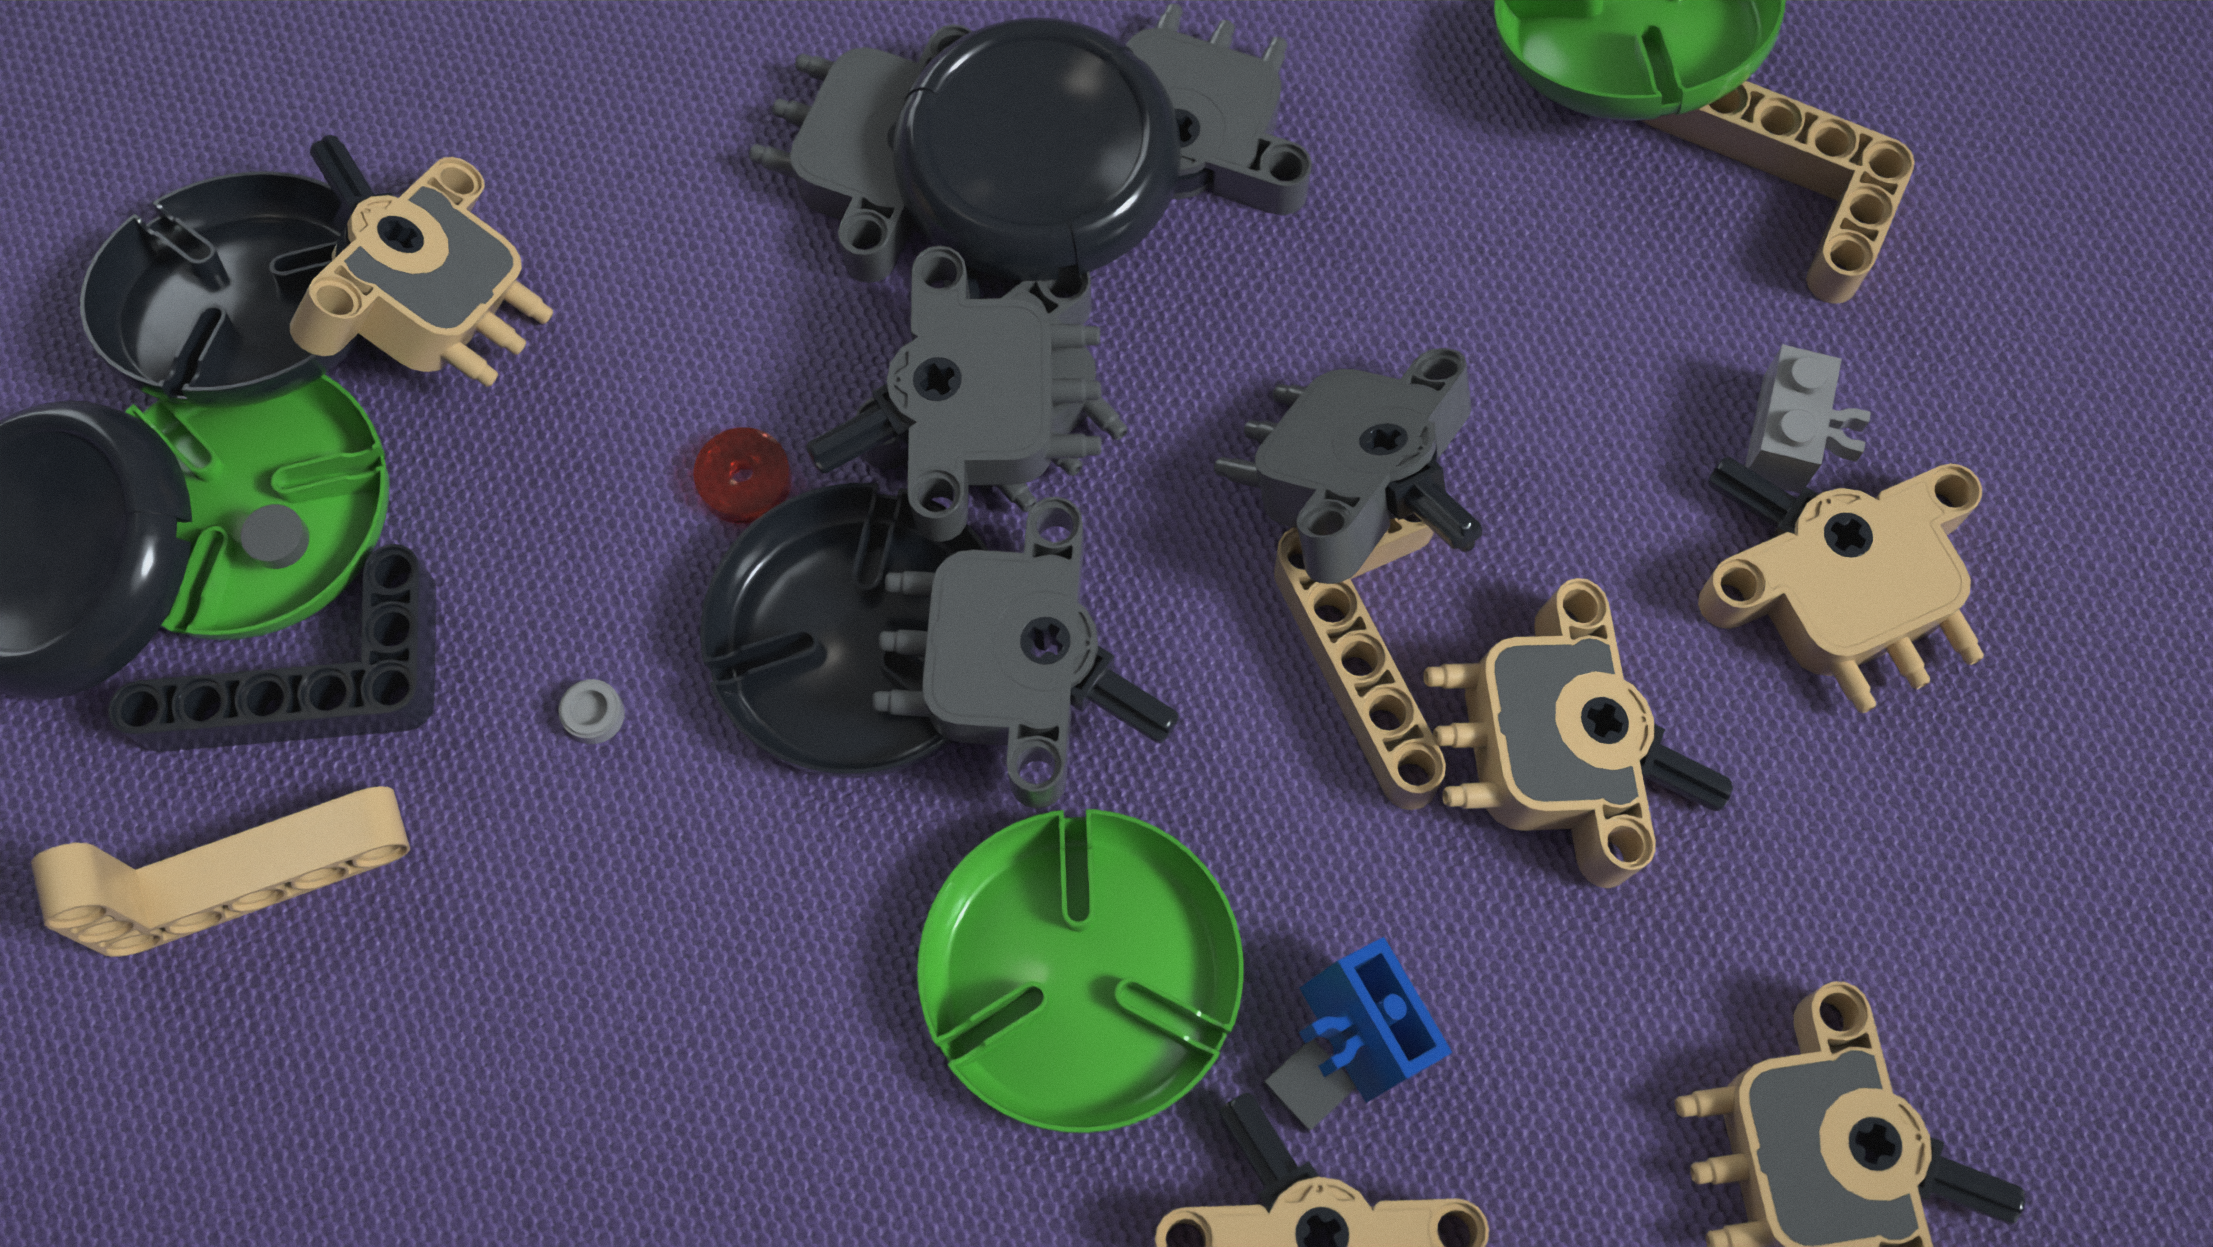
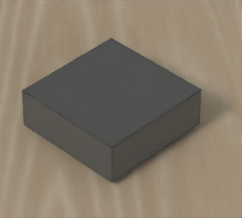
(1305, 1090)

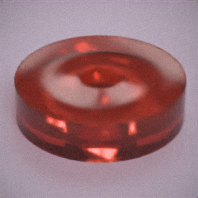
(736, 451)

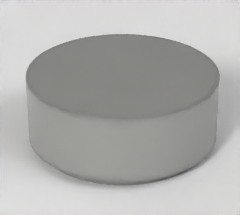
(591, 711)

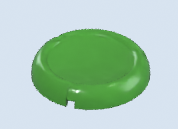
(1637, 54)
(294, 451)
(1080, 971)

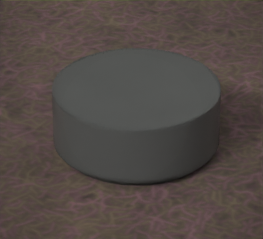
(275, 536)

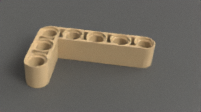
(1797, 157)
(1359, 638)
(133, 910)

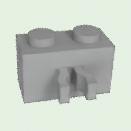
(1798, 420)

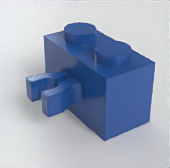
(1372, 1020)

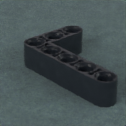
(306, 688)

